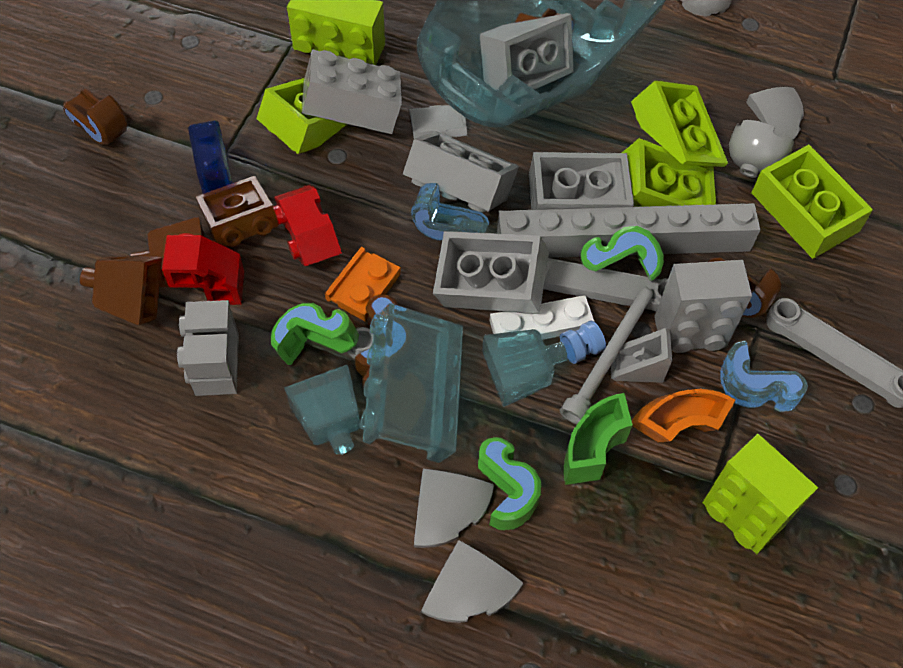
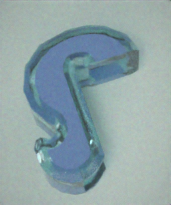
(435, 217)
(757, 387)

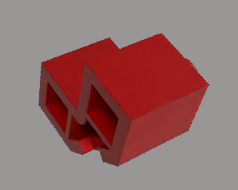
(308, 225)
(204, 264)

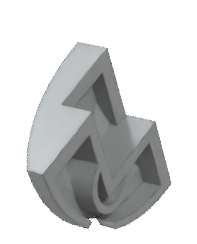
(779, 108)
(448, 506)
(469, 587)

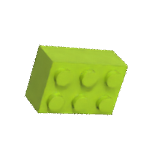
(338, 26)
(811, 201)
(758, 494)

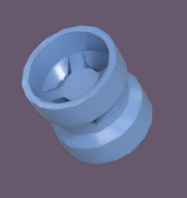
(583, 341)

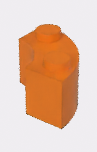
(683, 409)

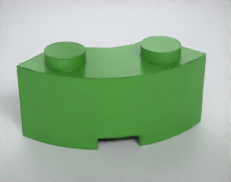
(595, 434)

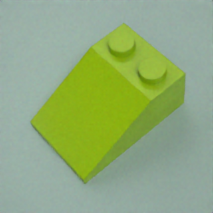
(283, 116)
(679, 123)
(664, 181)

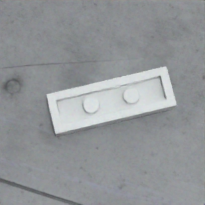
(552, 321)

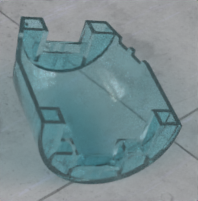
(453, 59)

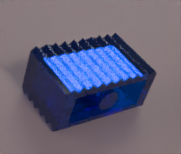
(209, 156)

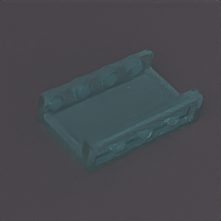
(413, 381)

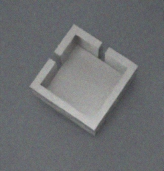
(209, 347)

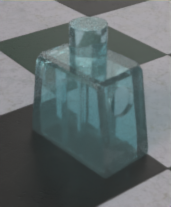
(521, 363)
(326, 408)

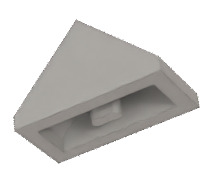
(644, 358)

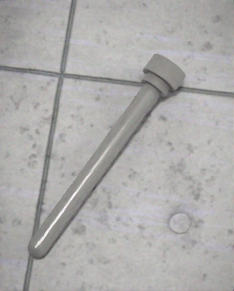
(576, 406)

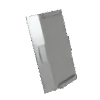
(437, 118)

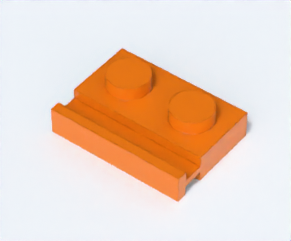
(360, 281)

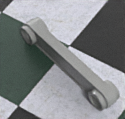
(600, 285)
(837, 350)

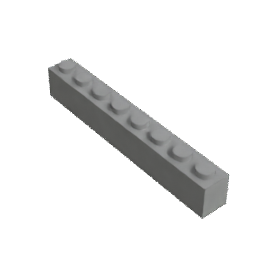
(674, 227)

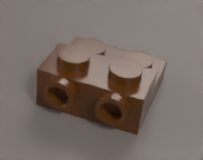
(237, 212)

